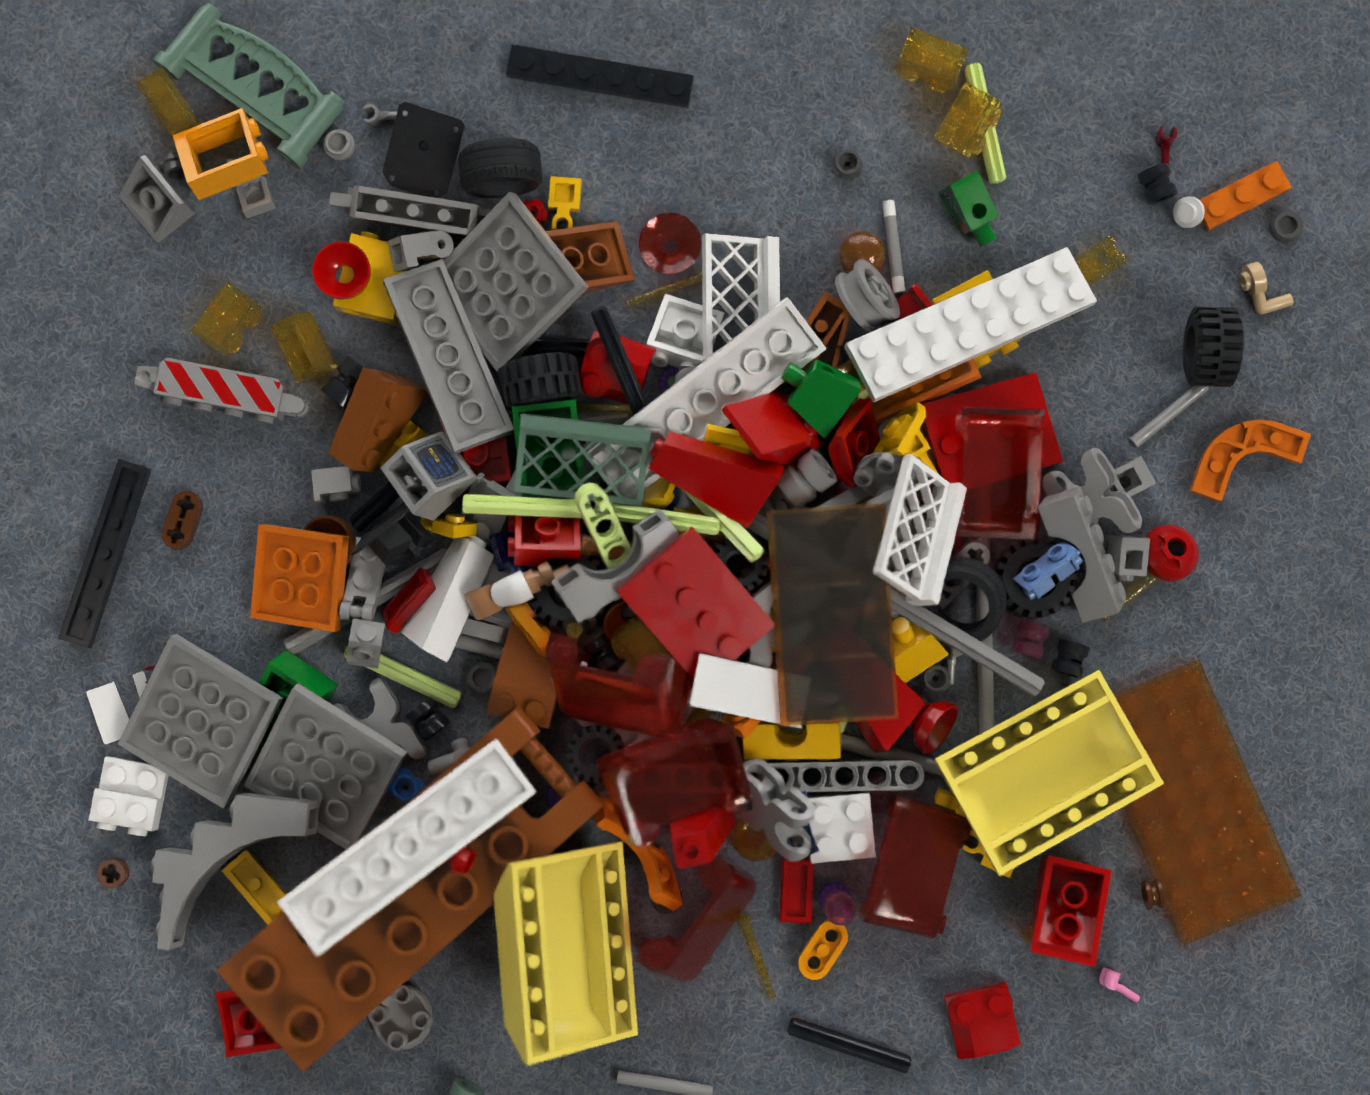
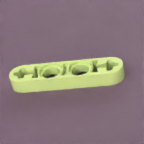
(614, 536)

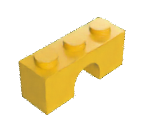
(814, 742)

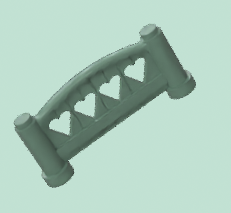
(298, 129)

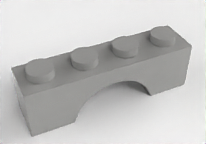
(1070, 518)
(590, 590)

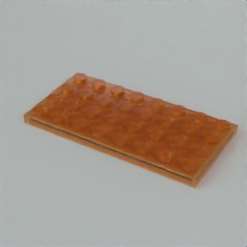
(1206, 822)

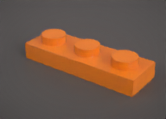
(1244, 195)

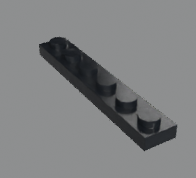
(600, 76)
(104, 553)

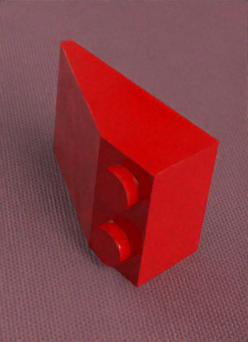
(773, 428)
(1069, 910)

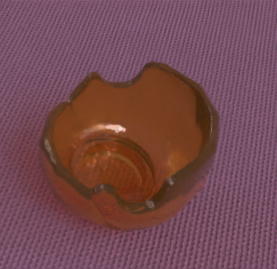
(862, 246)
(751, 844)

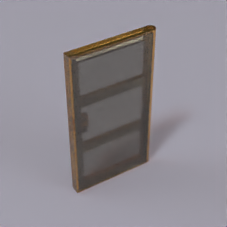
(831, 615)

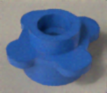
(405, 777)

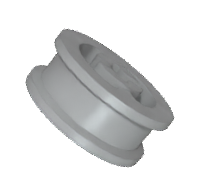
(867, 296)

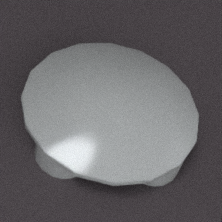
(879, 473)
(402, 1018)

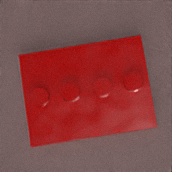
(940, 421)
(695, 603)

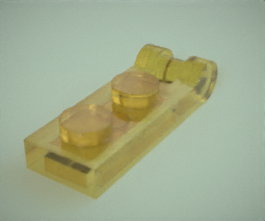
(1092, 266)

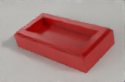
(408, 600)
(796, 891)

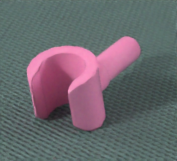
(1110, 979)

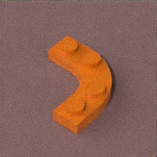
(1240, 440)
(656, 864)

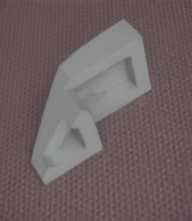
(255, 196)

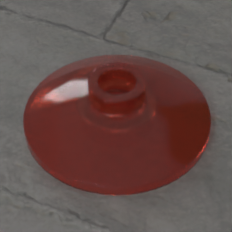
(668, 228)

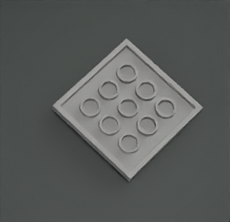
(511, 281)
(200, 721)
(329, 759)

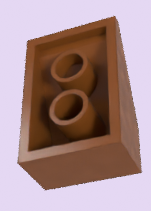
(595, 254)
(523, 681)

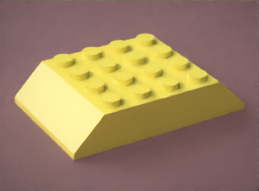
(1048, 772)
(565, 952)

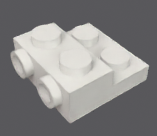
(679, 333)
(129, 796)

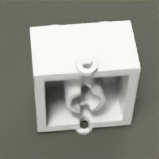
(842, 826)

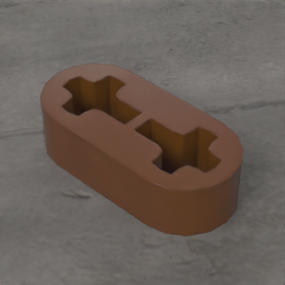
(175, 516)

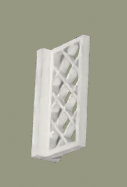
(765, 278)
(935, 536)

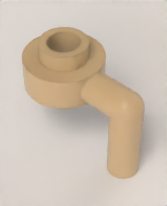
(1255, 282)

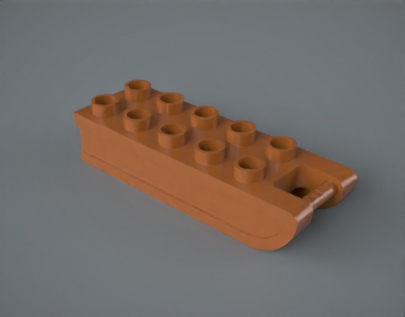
(319, 999)

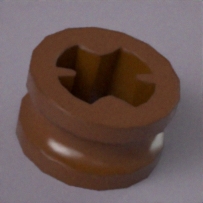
(104, 878)
(1152, 894)

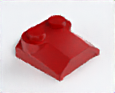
(598, 374)
(853, 440)
(982, 1020)
(241, 1028)

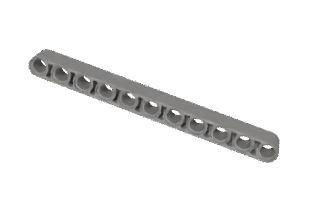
(828, 769)

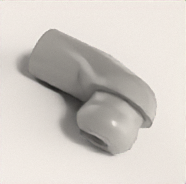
(441, 763)

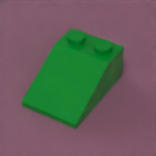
(535, 445)
(285, 673)

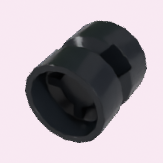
(336, 386)

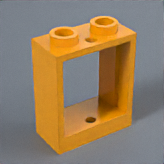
(214, 134)

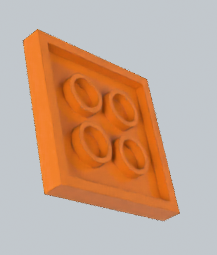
(299, 577)

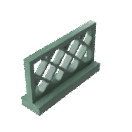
(583, 431)

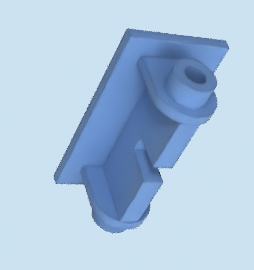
(1059, 560)

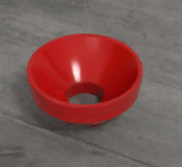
(334, 257)
(1163, 563)
(933, 725)

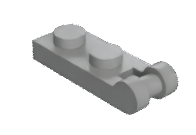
(362, 585)

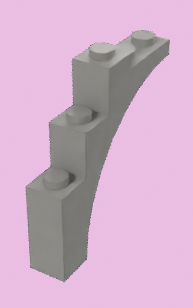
(215, 842)

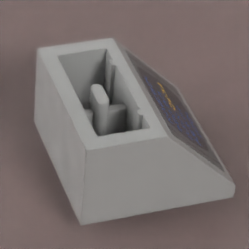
(428, 475)

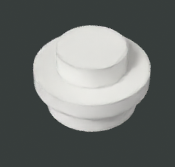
(1188, 212)

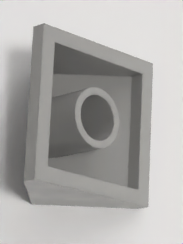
(154, 200)

